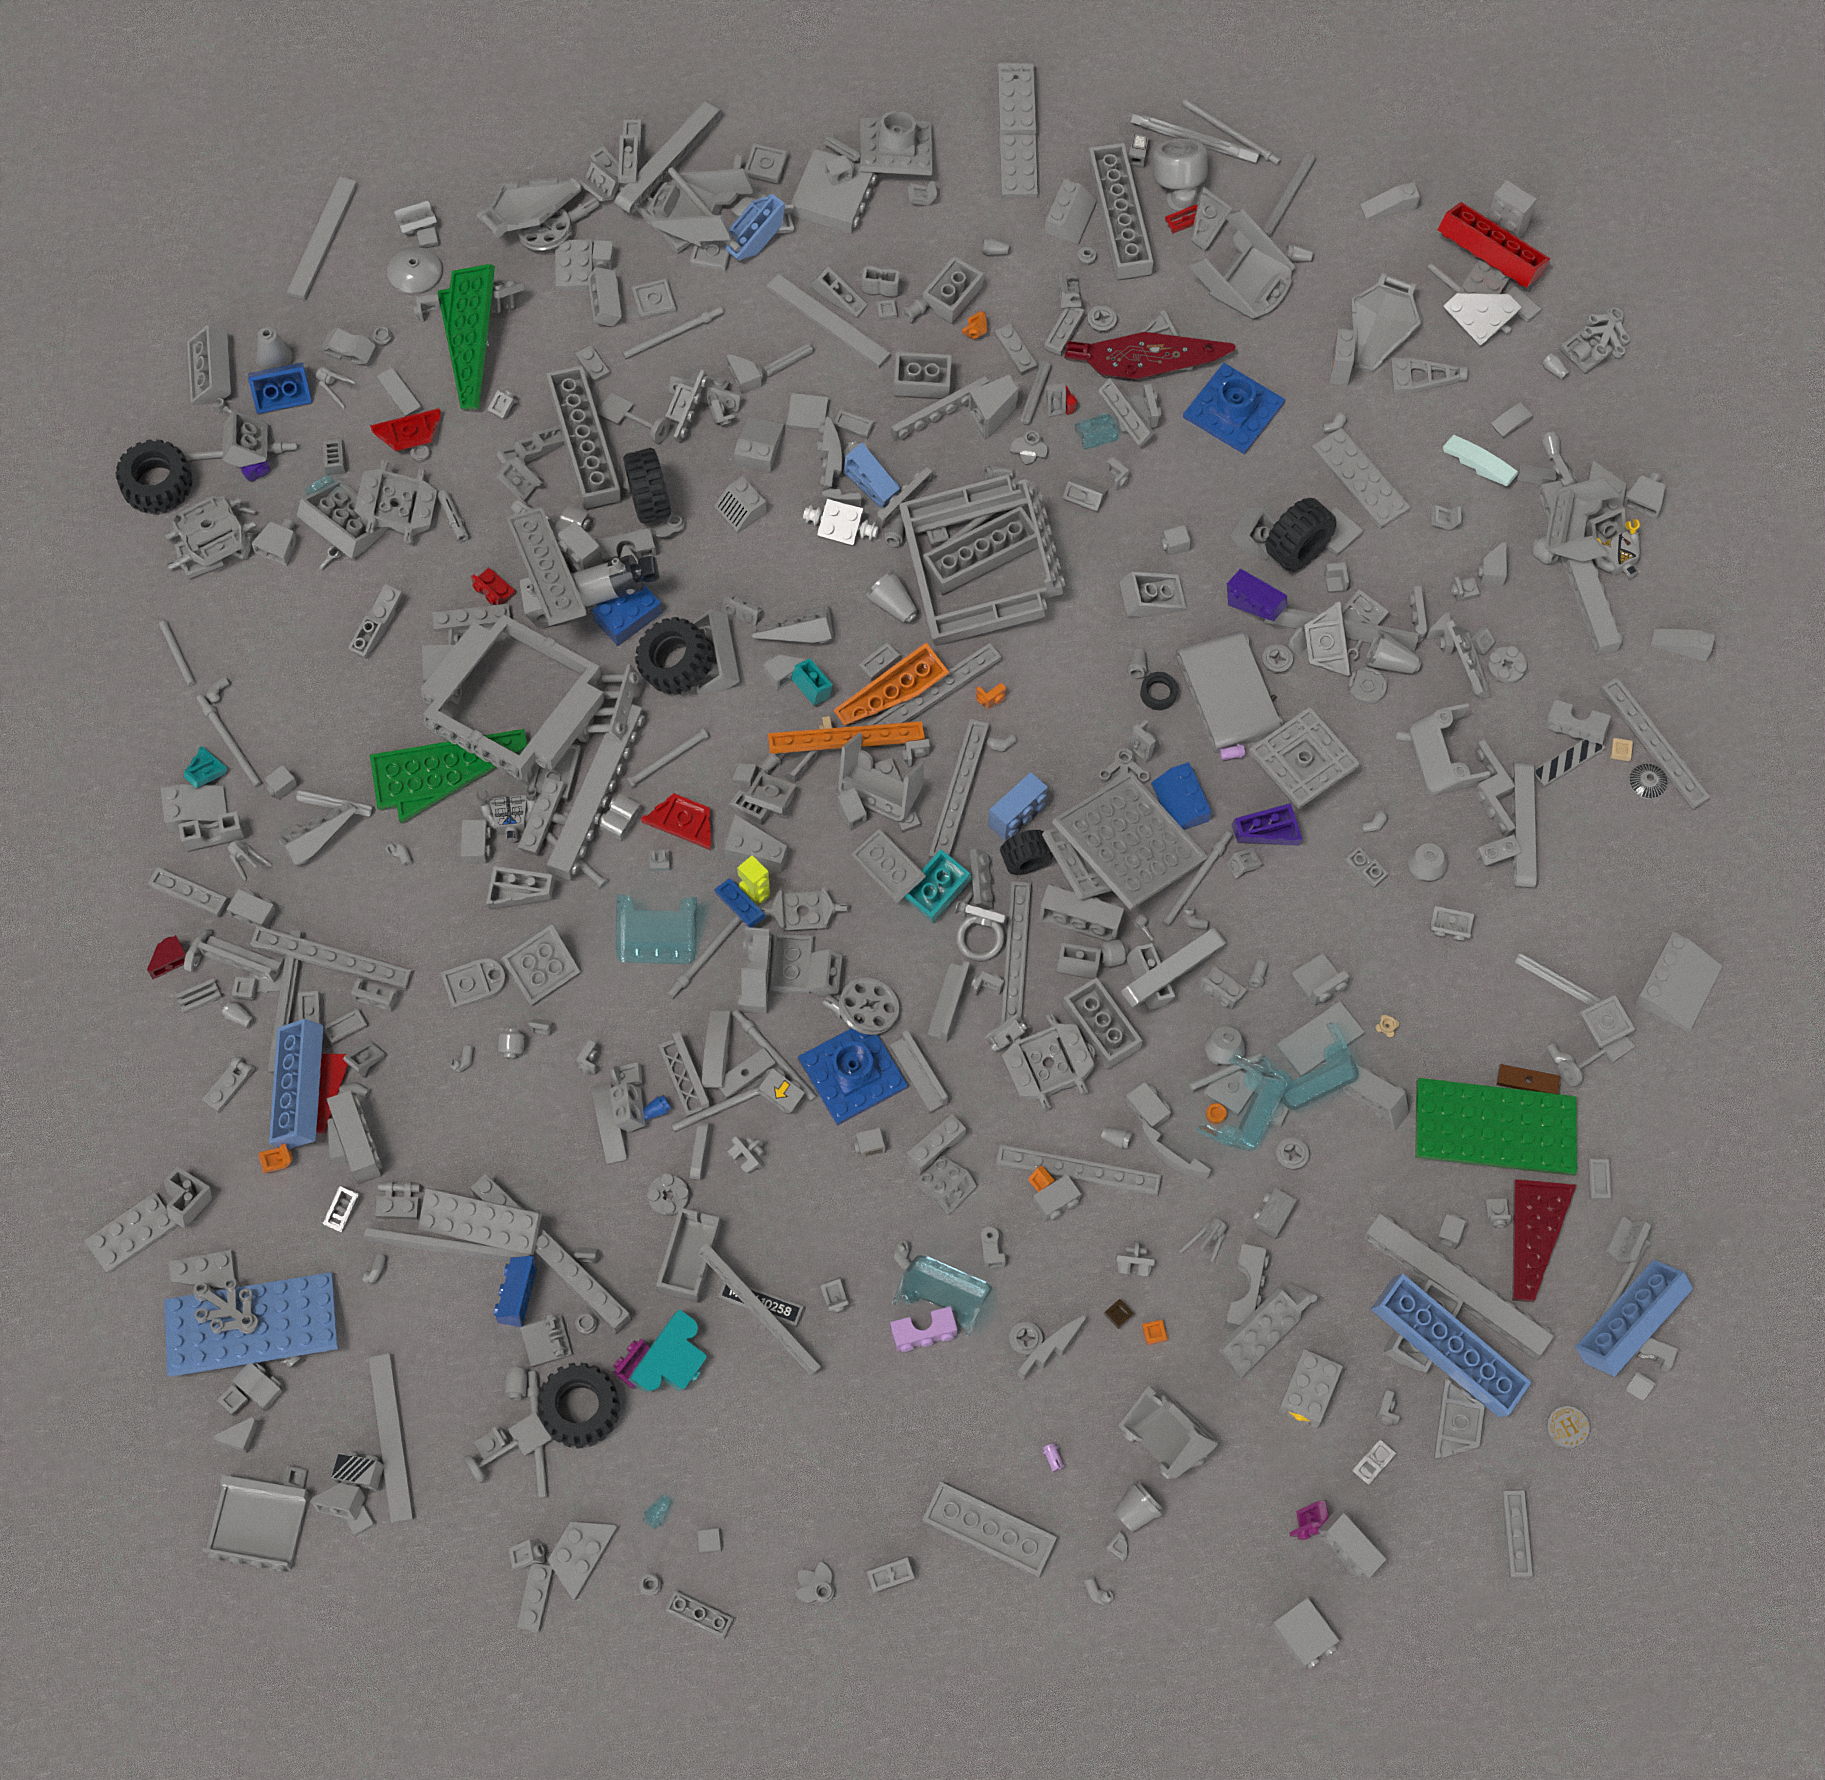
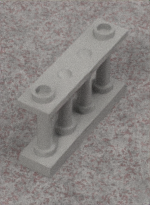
(622, 707)

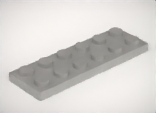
(1360, 478)
(479, 1221)
(989, 1529)

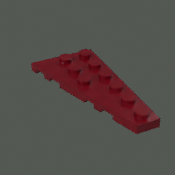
(1537, 1221)

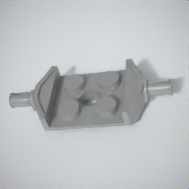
(817, 903)

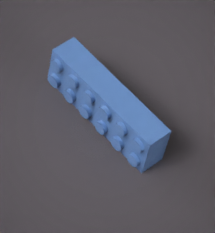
(296, 1084)
(1634, 1317)

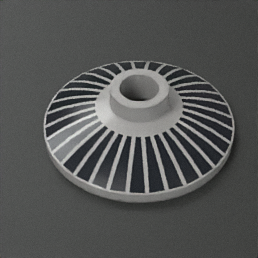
(1648, 788)

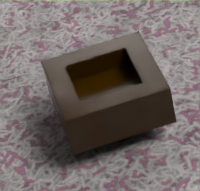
(1118, 1313)

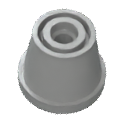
(1137, 1507)

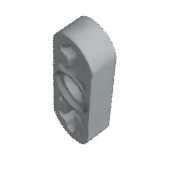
(699, 1150)

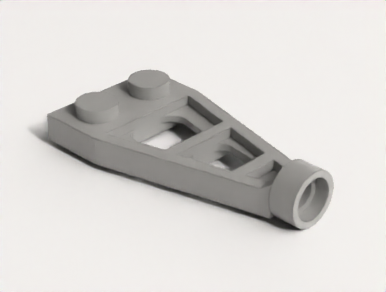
(1402, 378)

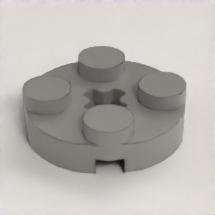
(1503, 674)
(665, 1184)

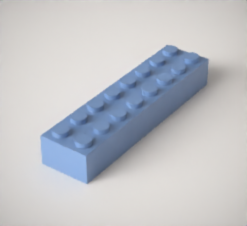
(1451, 1345)

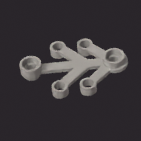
(1613, 318)
(1123, 765)
(226, 1309)

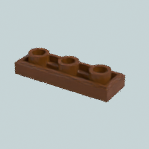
(1515, 1078)

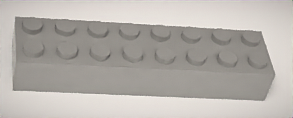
(1120, 211)
(583, 437)

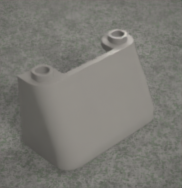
(1167, 1432)

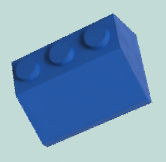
(279, 387)
(1182, 796)
(515, 1291)

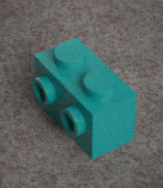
(811, 681)

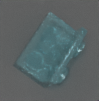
(1097, 431)

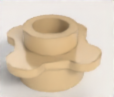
(1387, 1020)

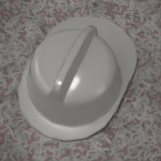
(1183, 198)

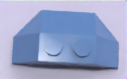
(756, 226)

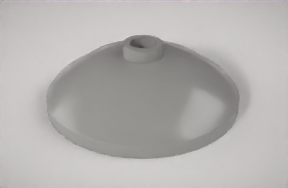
(414, 278)

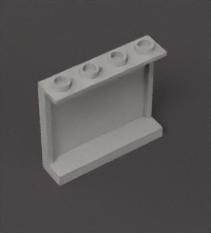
(257, 1523)

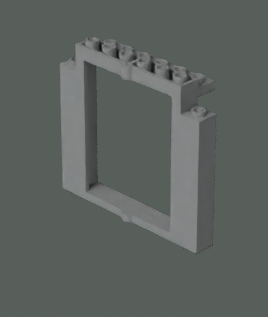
(970, 503)

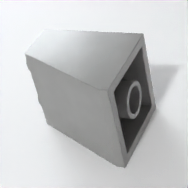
(993, 404)

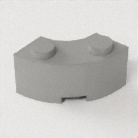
(348, 346)

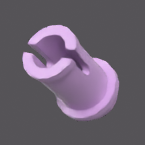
(1232, 752)
(1053, 1457)

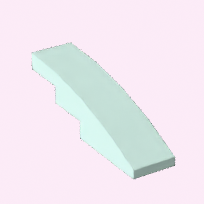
(1484, 462)

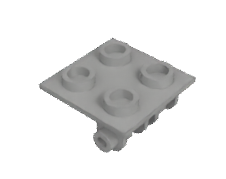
(546, 1340)

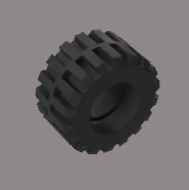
(1025, 852)

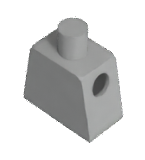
(1646, 496)
(276, 542)

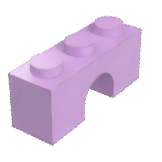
(907, 1336)

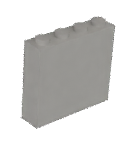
(828, 204)

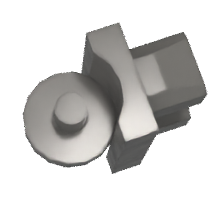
(741, 1147)
(1125, 1261)

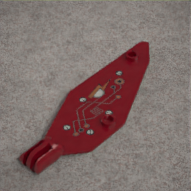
(1146, 354)

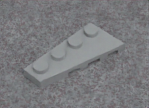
(1470, 659)

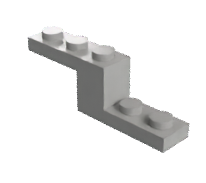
(629, 151)
(1494, 789)

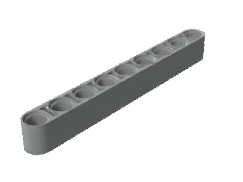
(668, 156)

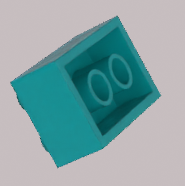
(940, 887)

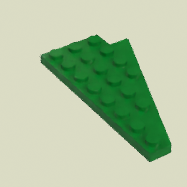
(466, 322)
(428, 773)

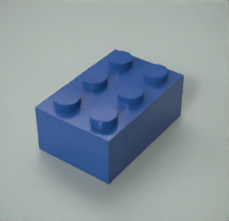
(627, 615)

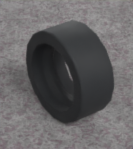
(1158, 677)

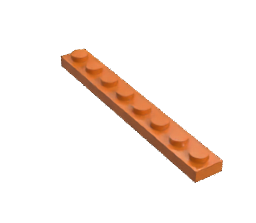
(837, 737)

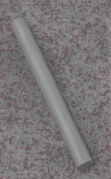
(176, 652)
(1220, 1073)

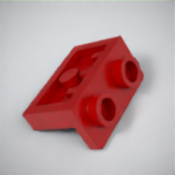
(493, 587)

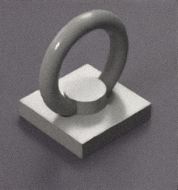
(985, 918)

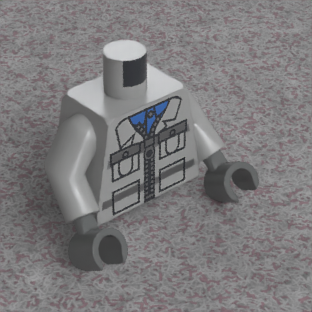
(508, 814)

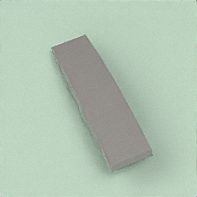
(533, 447)
(716, 1049)
(1055, 1343)

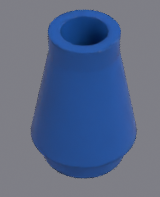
(656, 1108)

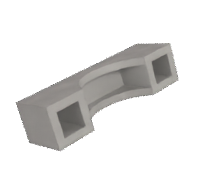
(1250, 1263)

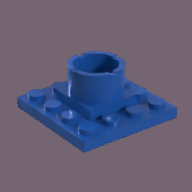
(1234, 408)
(852, 1073)

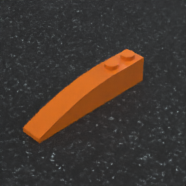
(898, 684)

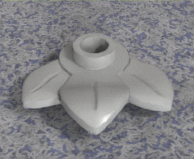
(1027, 449)
(667, 526)
(813, 1582)

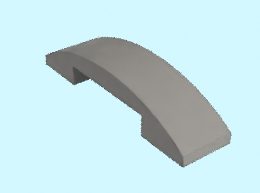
(610, 1134)
(1194, 1169)

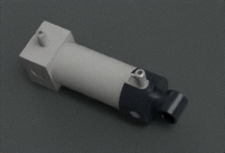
(597, 584)

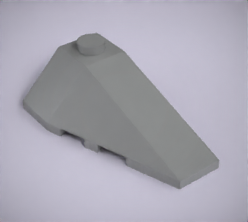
(305, 841)

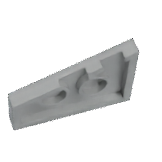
(1208, 218)
(207, 1268)

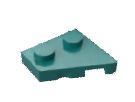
(203, 768)

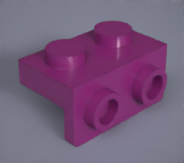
(626, 1365)
(1310, 1520)

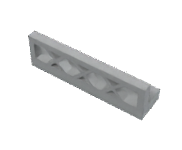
(240, 958)
(948, 1002)
(691, 1073)
(919, 1073)

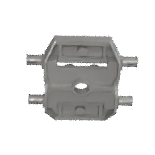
(397, 489)
(217, 512)
(1043, 1047)

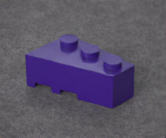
(1255, 596)
(1269, 826)

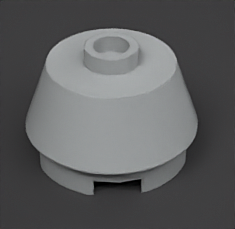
(1427, 862)
(1223, 1045)

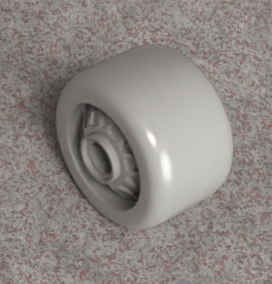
(1180, 163)

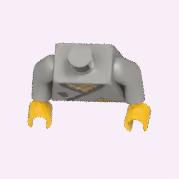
(1623, 552)

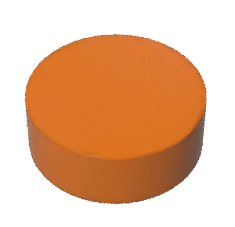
(1216, 1113)

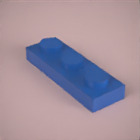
(739, 903)

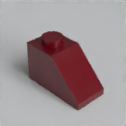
(166, 957)

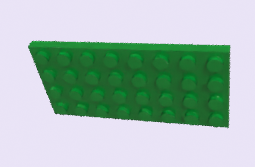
(1496, 1126)

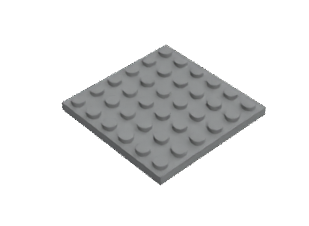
(1130, 840)

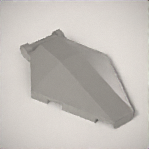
(527, 205)
(1382, 321)

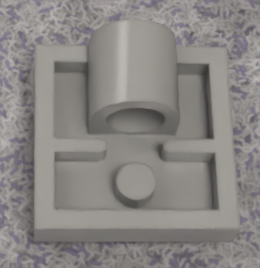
(1579, 350)

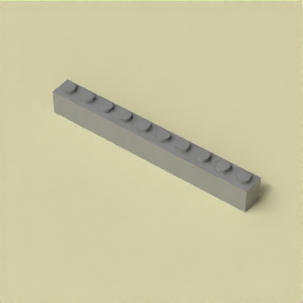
(1586, 589)
(592, 798)
(562, 1264)
(1478, 1301)

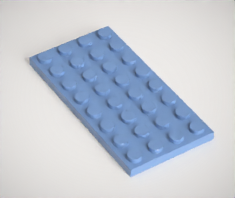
(292, 1318)

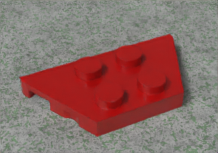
(408, 430)
(682, 819)

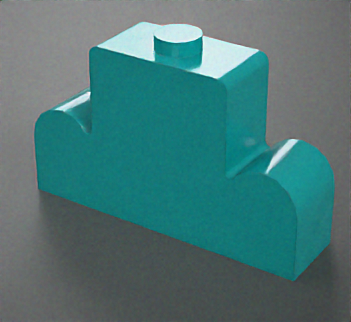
(670, 1357)

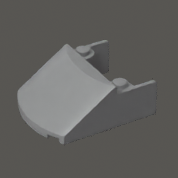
(678, 214)
(1256, 275)

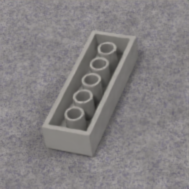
(980, 550)

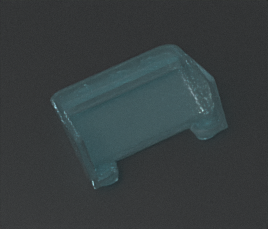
(656, 935)

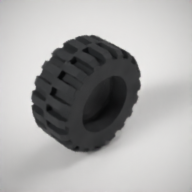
(146, 457)
(647, 485)
(1300, 534)
(658, 642)
(569, 1379)

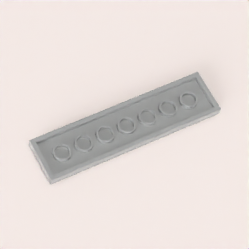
(546, 566)

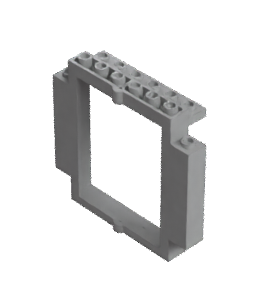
(556, 733)

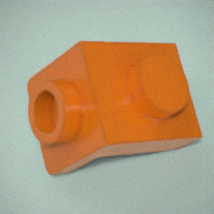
(976, 325)
(991, 698)
(275, 1159)

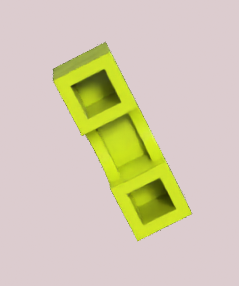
(754, 880)

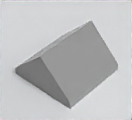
(1607, 525)

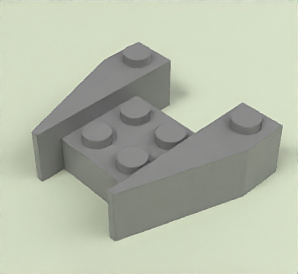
(755, 977)

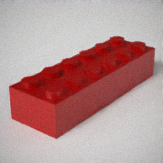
(1493, 244)

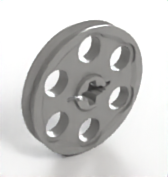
(547, 230)
(868, 1014)

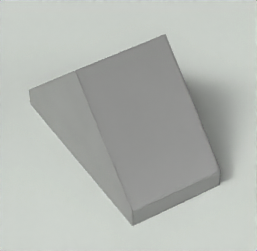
(239, 1436)

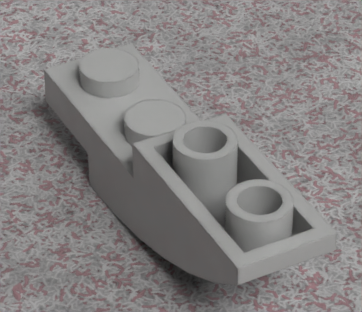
(830, 452)
(376, 622)

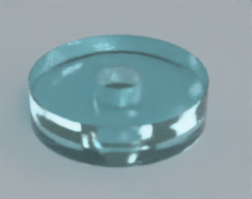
(324, 481)

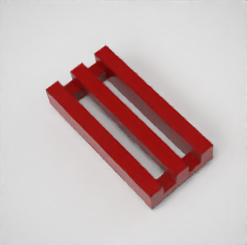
(1184, 222)

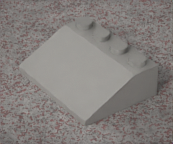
(333, 516)
(1679, 982)

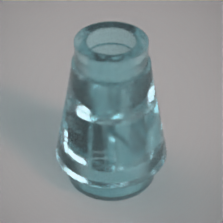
(656, 1512)

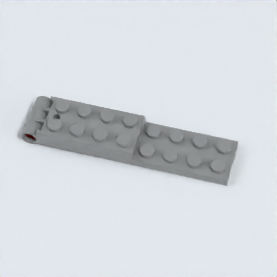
(1017, 130)

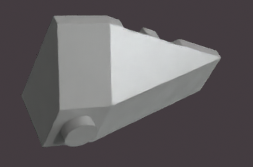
(811, 627)

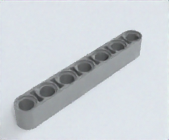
(1524, 820)
(1173, 967)

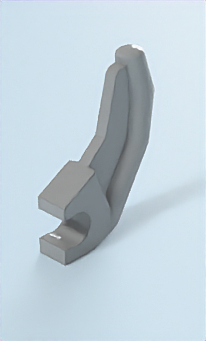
(193, 955)

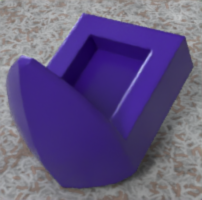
(255, 471)

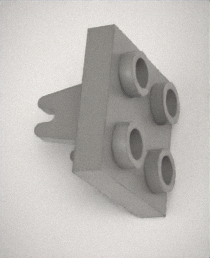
(505, 292)

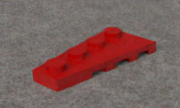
(332, 1074)

